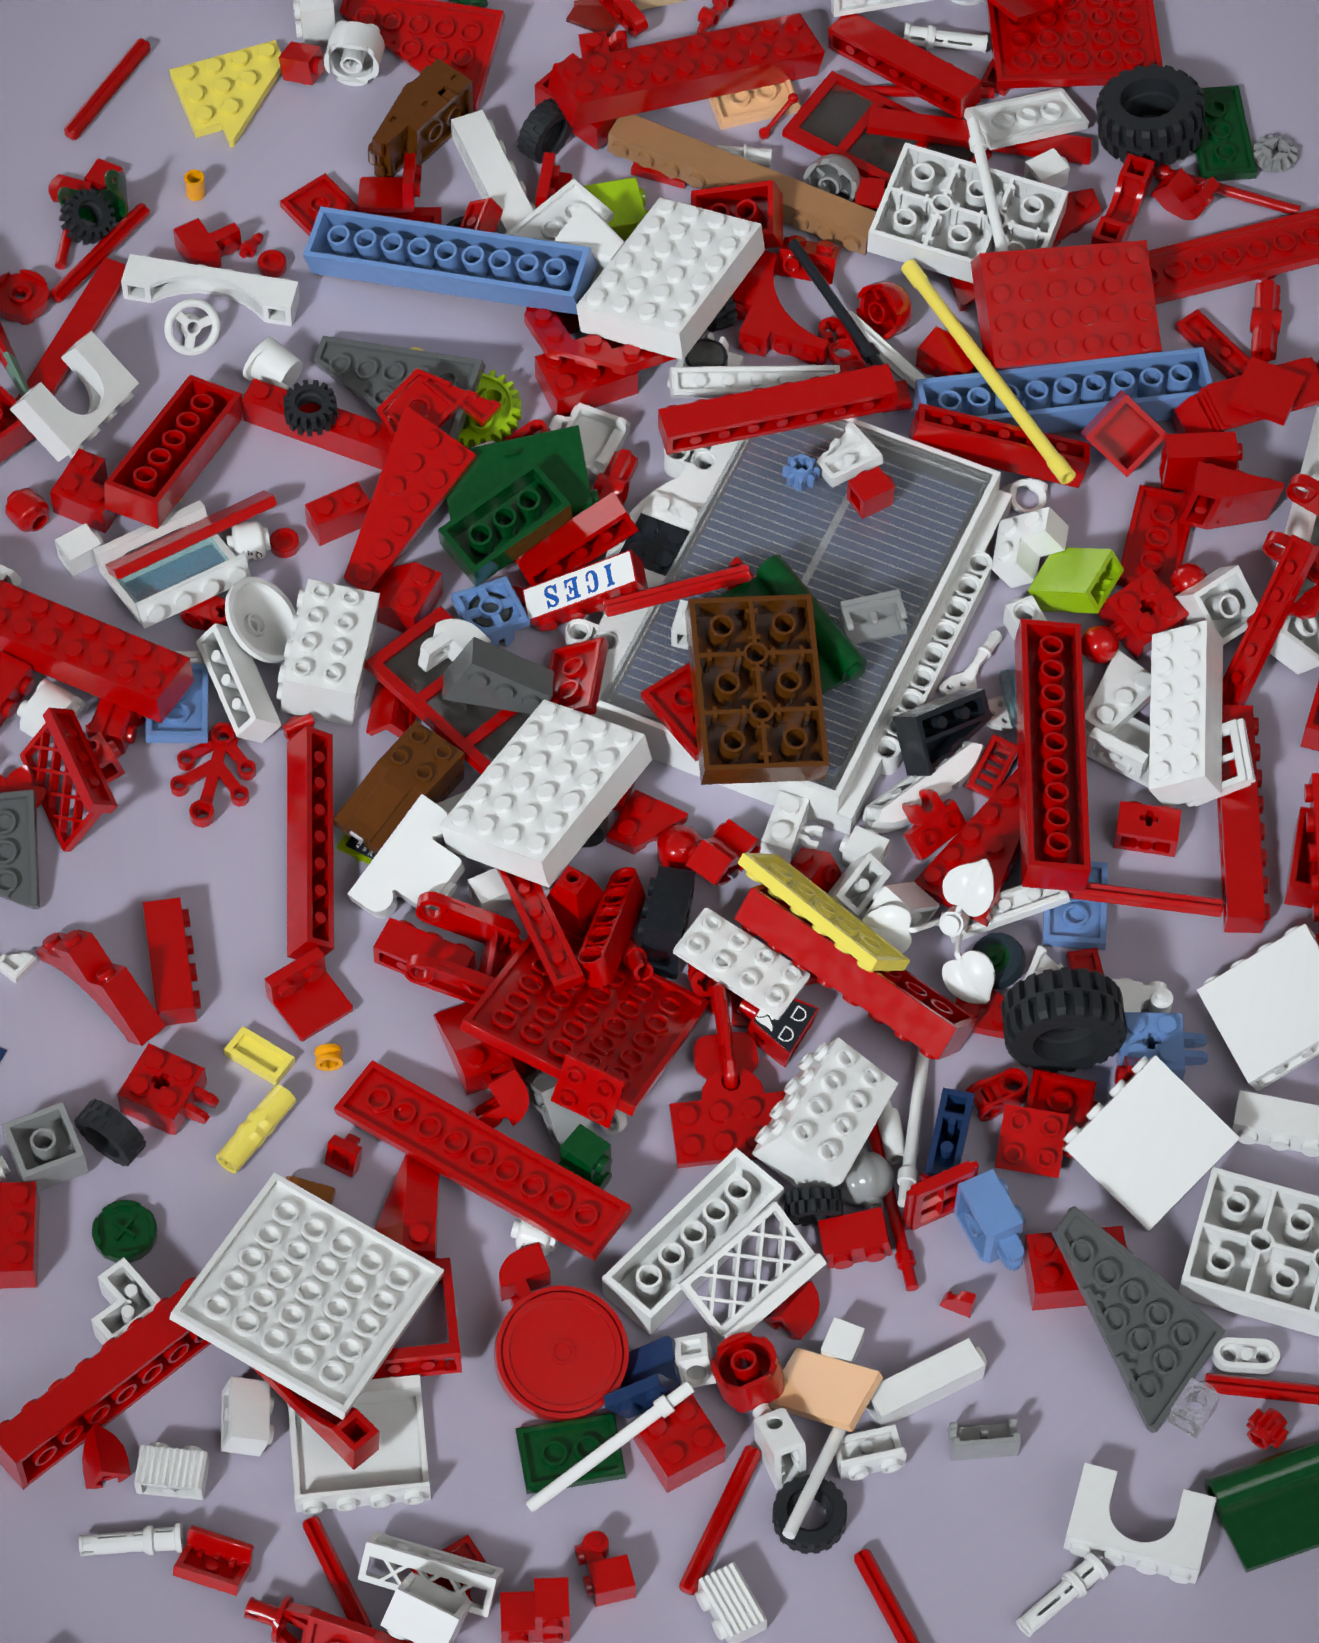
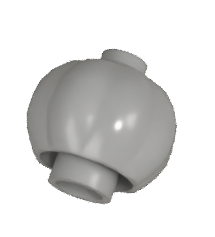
(867, 1181)

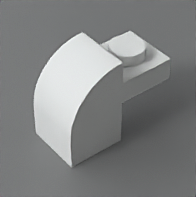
(447, 642)

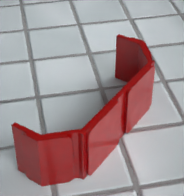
(1211, 410)

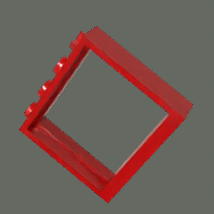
(429, 1359)

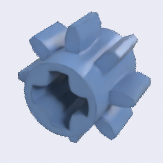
(801, 472)

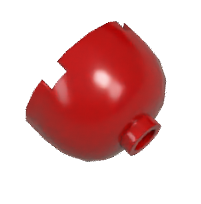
(885, 308)

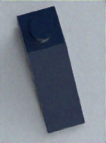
(950, 1131)

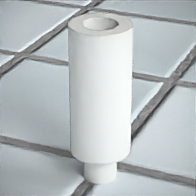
(891, 1134)

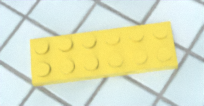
(824, 912)

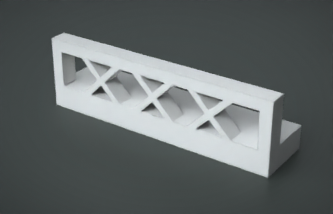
(430, 1561)

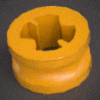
(328, 1057)

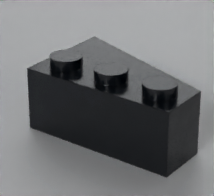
(938, 727)
(666, 918)

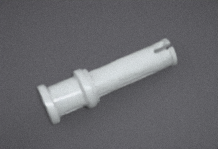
(931, 37)
(147, 1540)
(1073, 1583)

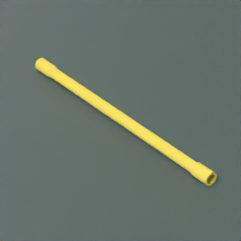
(1054, 460)

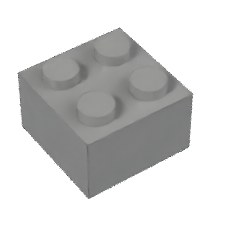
(45, 1147)

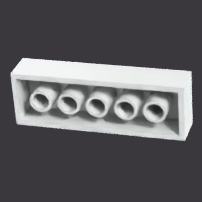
(1186, 714)
(713, 1212)

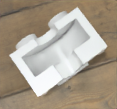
(47, 695)

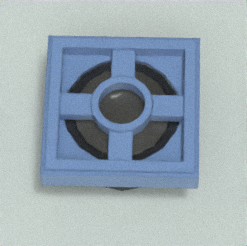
(492, 610)

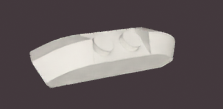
(886, 811)

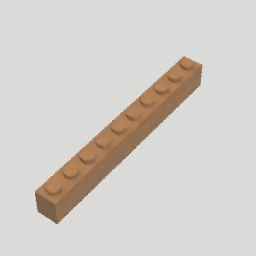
(710, 167)

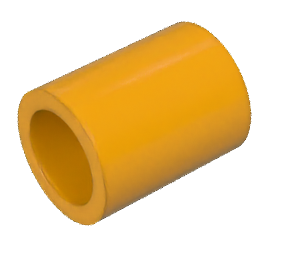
(195, 185)

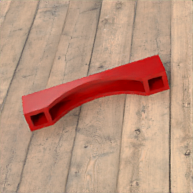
(352, 1438)

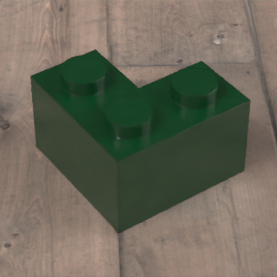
(587, 1156)

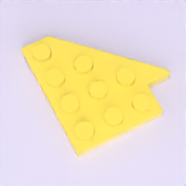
(227, 89)

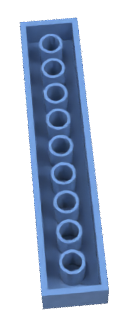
(449, 260)
(1073, 393)

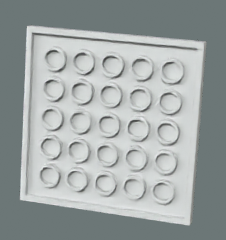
(307, 1295)

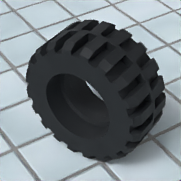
(1151, 92)
(1063, 1020)

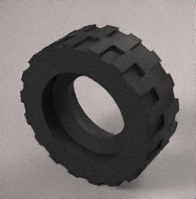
(543, 131)
(110, 1132)
(816, 1539)

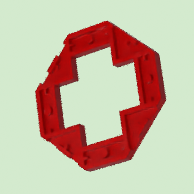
(588, 350)

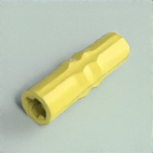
(255, 1128)

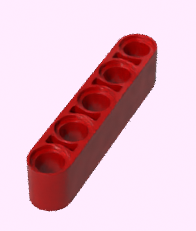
(611, 927)

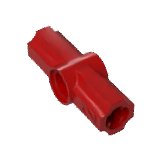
(1265, 320)

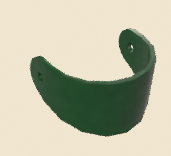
(115, 193)

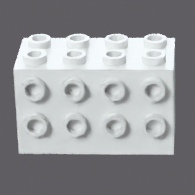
(327, 652)
(824, 1116)

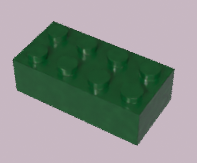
(505, 524)

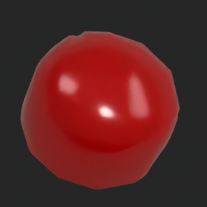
(675, 844)

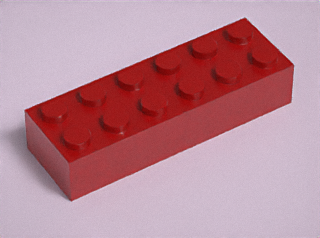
(173, 451)

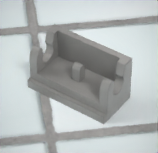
(873, 616)
(984, 1440)

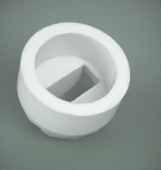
(616, 1127)

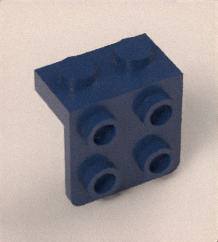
(648, 1376)

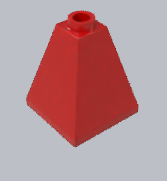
(575, 900)

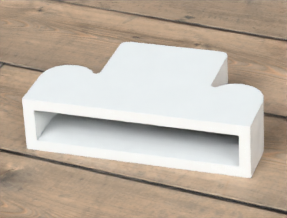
(409, 864)

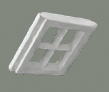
(1241, 754)

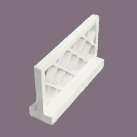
(772, 1294)

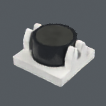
(710, 353)

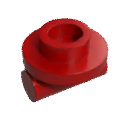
(296, 724)

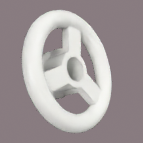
(182, 322)

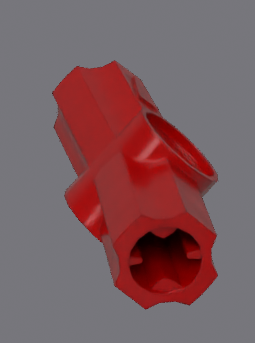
(617, 475)

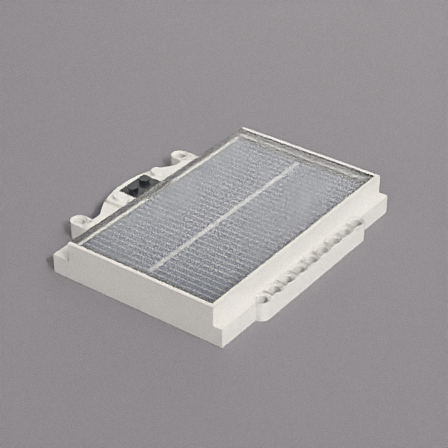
(740, 506)

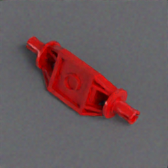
(315, 1623)

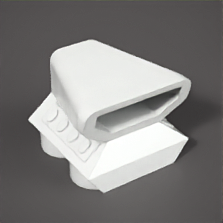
(590, 230)

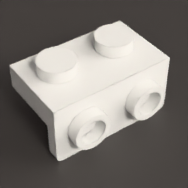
(870, 1453)

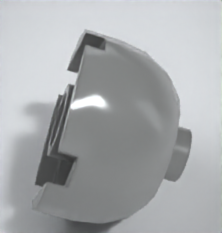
(834, 175)

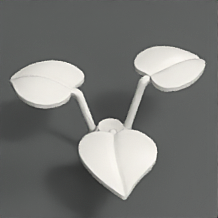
(972, 890)

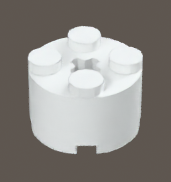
(354, 52)

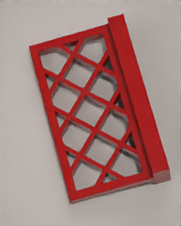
(80, 769)

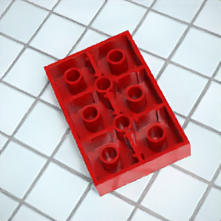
(1065, 304)

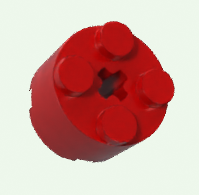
(747, 1371)

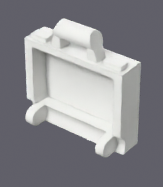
(600, 435)

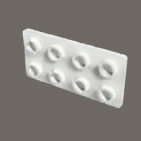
(1124, 750)
(741, 963)

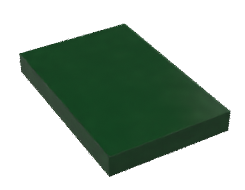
(557, 1446)

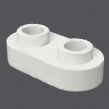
(1244, 1354)

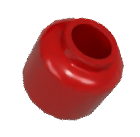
(27, 510)

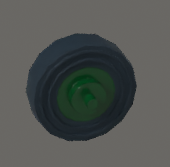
(1006, 956)

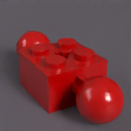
(1138, 613)

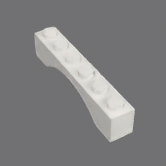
(155, 279)

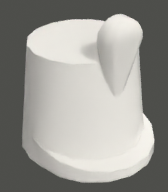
(273, 364)

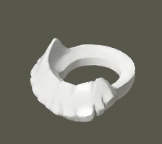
(1035, 485)

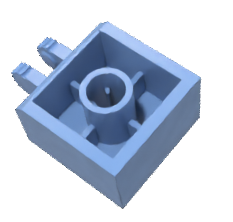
(1162, 1036)
(991, 1219)

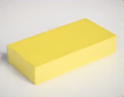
(259, 1056)

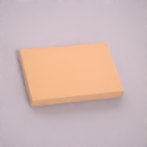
(752, 105)
(826, 1389)

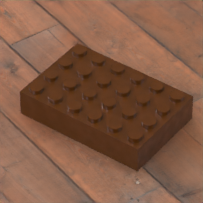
(756, 689)

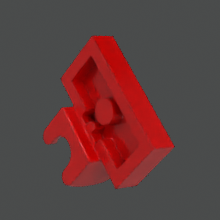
(933, 823)

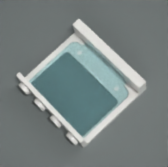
(177, 579)

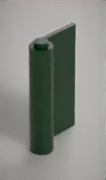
(555, 452)
(836, 653)
(1270, 1506)

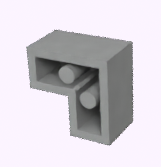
(558, 1120)

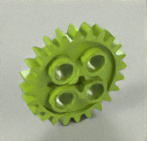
(503, 421)

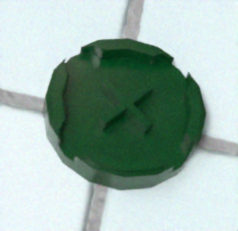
(124, 1231)

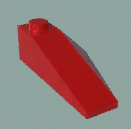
(412, 1209)

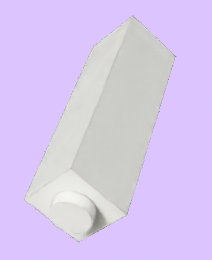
(926, 1383)

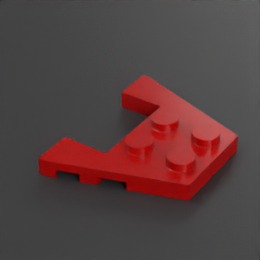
(433, 400)

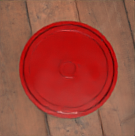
(560, 1353)

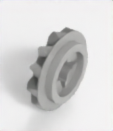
(1282, 161)

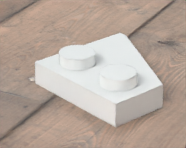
(848, 456)

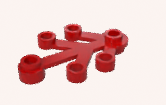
(213, 771)

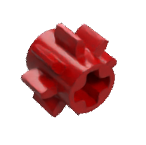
(1267, 1428)

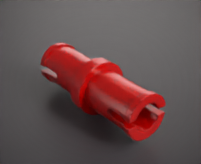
(636, 961)

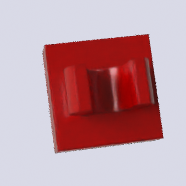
(344, 1154)

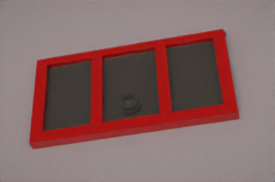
(836, 123)
(471, 728)

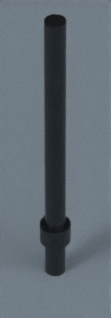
(867, 350)

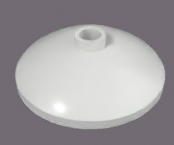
(259, 618)

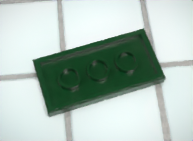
(1226, 144)

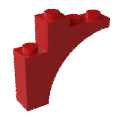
(767, 322)
(107, 983)

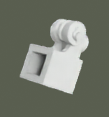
(1140, 997)

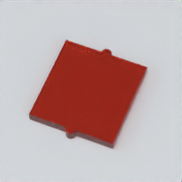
(592, 16)

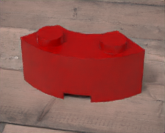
(719, 854)

